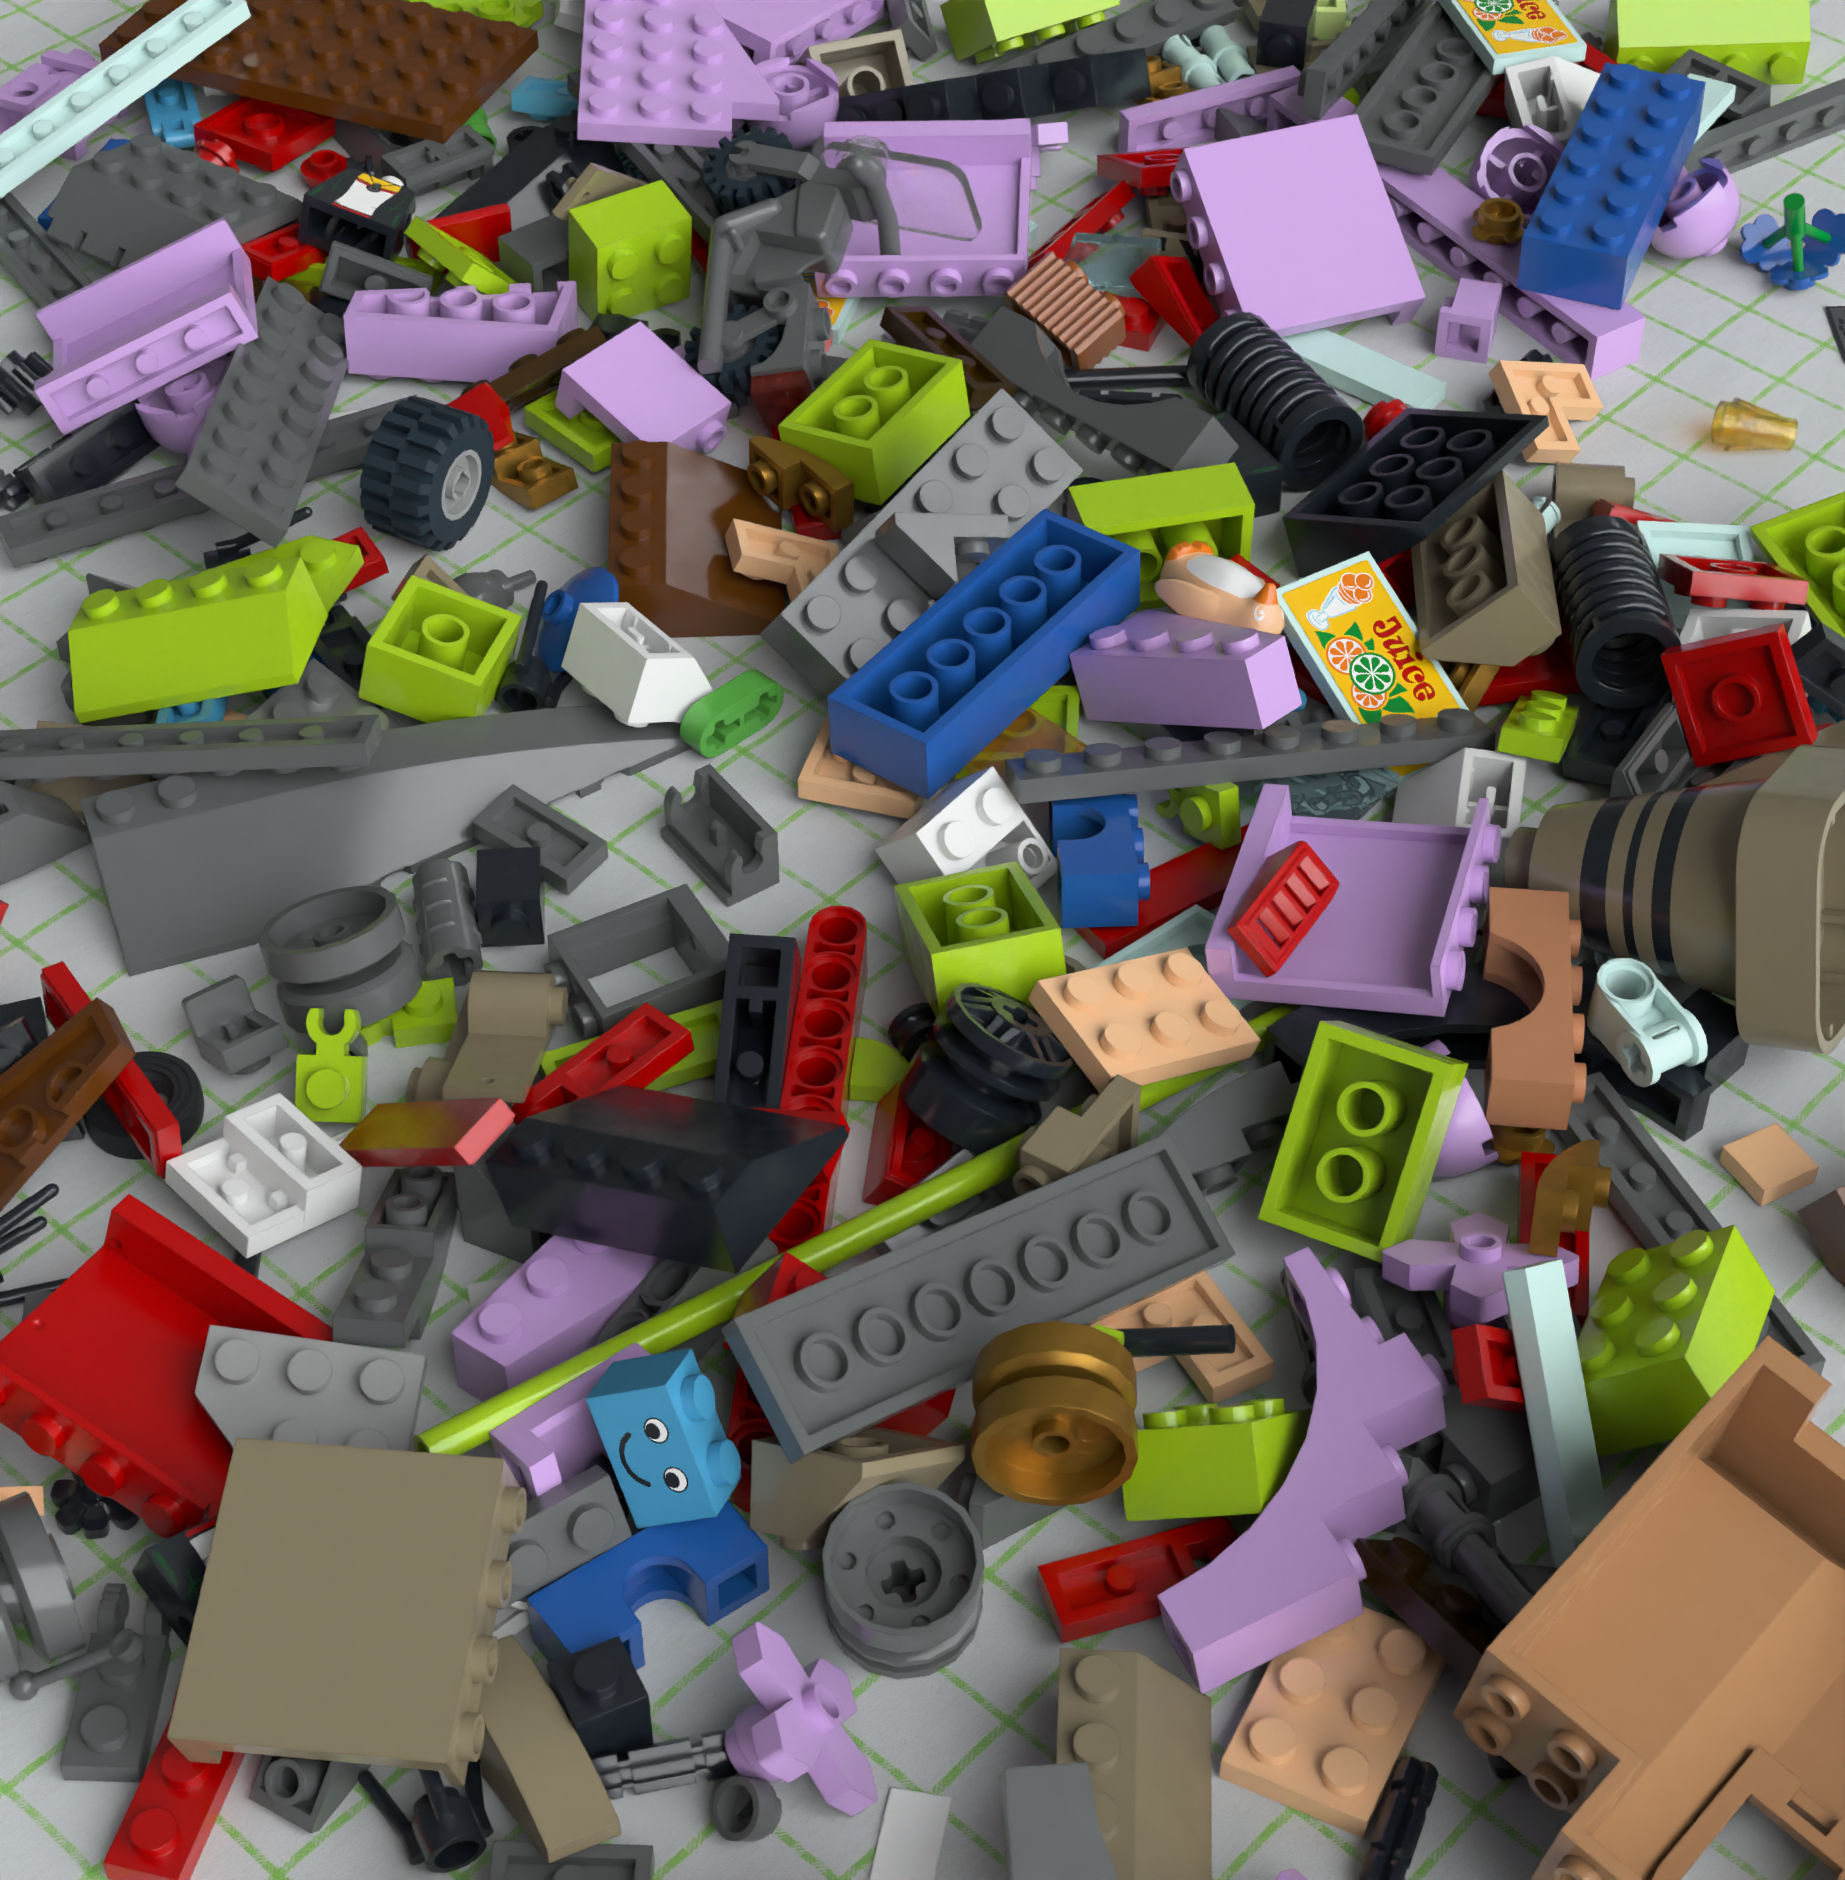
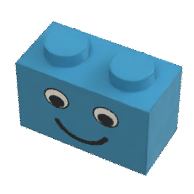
(665, 1438)

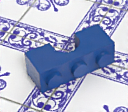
(1098, 860)
(700, 1562)

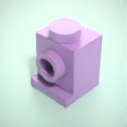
(1469, 321)

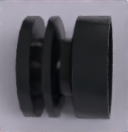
(984, 1069)

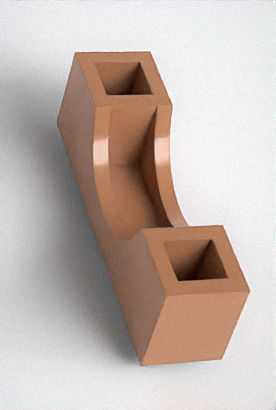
(1531, 1061)

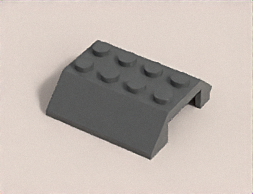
(154, 194)

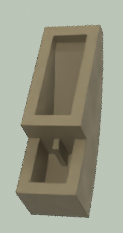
(539, 1761)

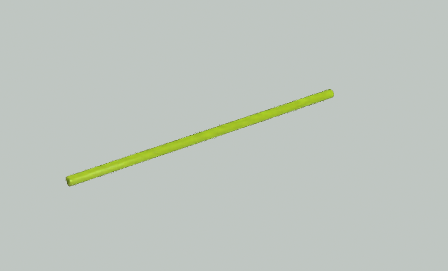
(821, 1253)

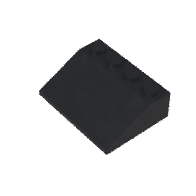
(1404, 484)
(660, 1173)

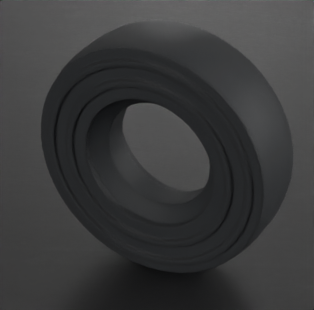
(167, 1076)

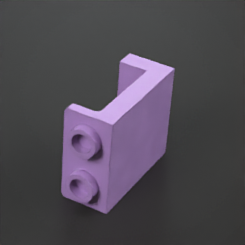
(645, 393)
(555, 1434)

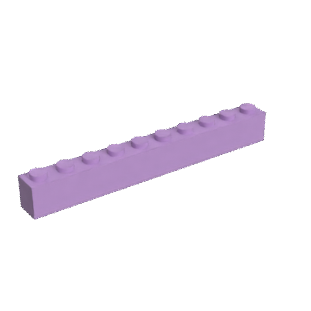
(1438, 224)

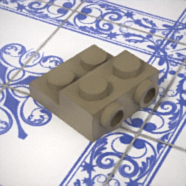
(1074, 1142)

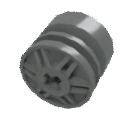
(909, 1540)

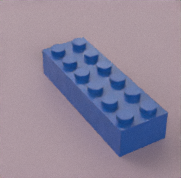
(1611, 186)
(982, 653)

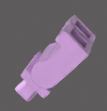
(43, 82)

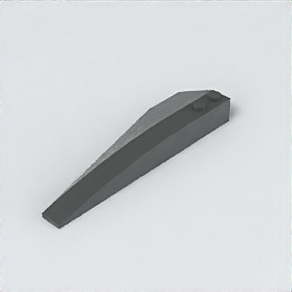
(212, 858)

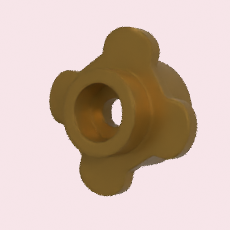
(1498, 221)
(1512, 1140)

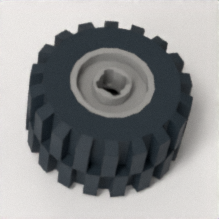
(427, 473)

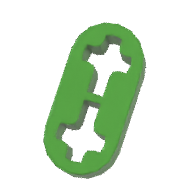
(731, 713)

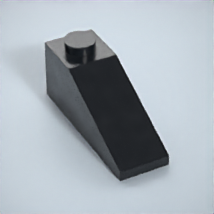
(756, 1020)

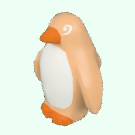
(1217, 590)

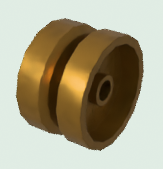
(1054, 1414)

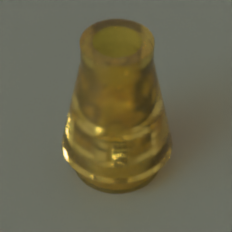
(1750, 427)

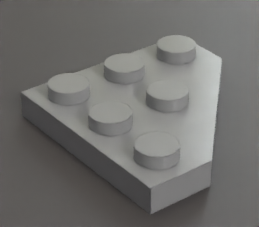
(309, 1390)

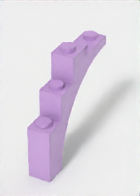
(1298, 1561)

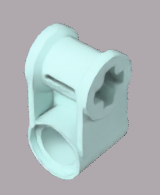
(1641, 1022)

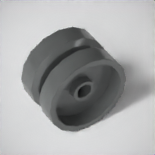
(341, 955)
(33, 1589)

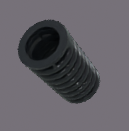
(1276, 397)
(1612, 611)

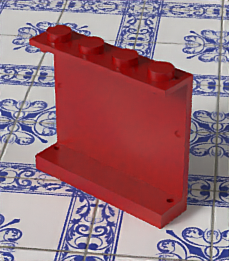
(115, 1361)

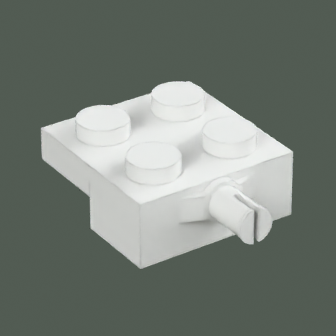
(267, 1176)

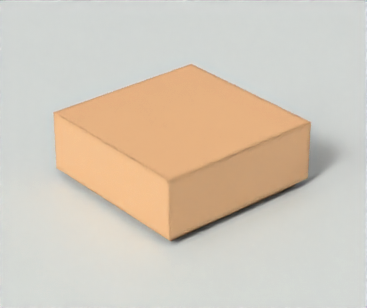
(1768, 1164)

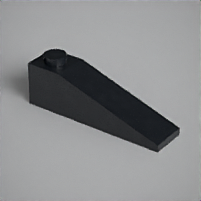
(522, 173)

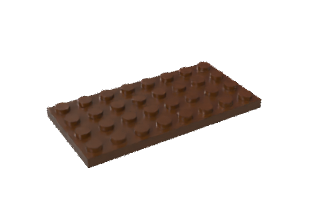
(355, 60)

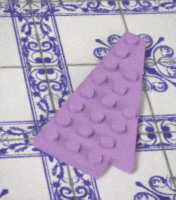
(665, 75)

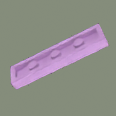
(1192, 116)

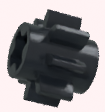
(18, 379)

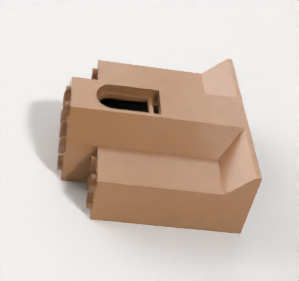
(1689, 1646)

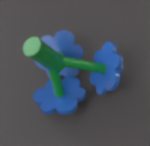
(1794, 266)

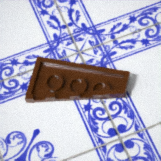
(55, 1088)

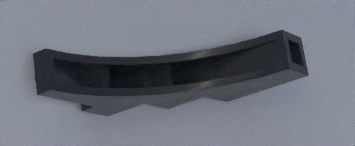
(1010, 92)
(1674, 1102)

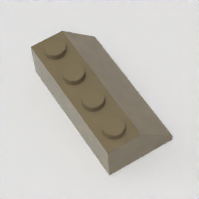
(1486, 581)
(1145, 1760)

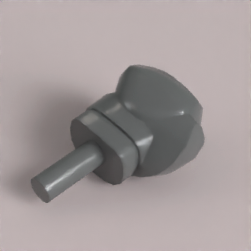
(494, 586)

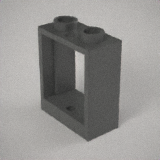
(631, 934)

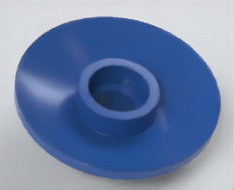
(560, 611)

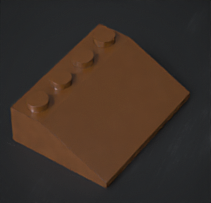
(671, 543)

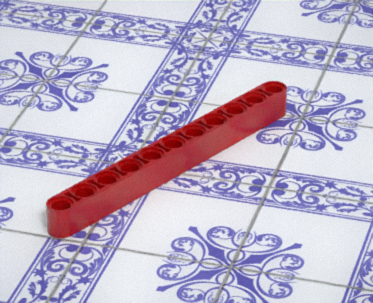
(814, 1080)

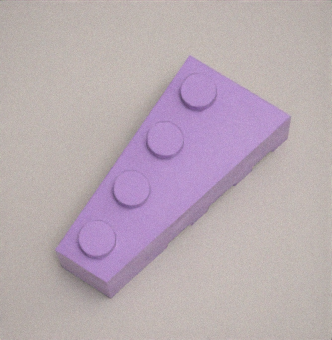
(455, 334)
(1185, 673)
(544, 1313)

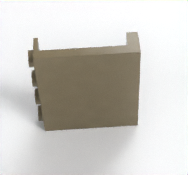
(350, 1607)

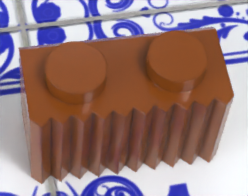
(1069, 311)

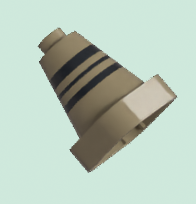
(1715, 890)

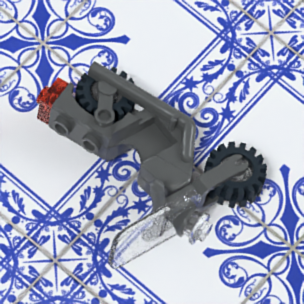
(792, 215)

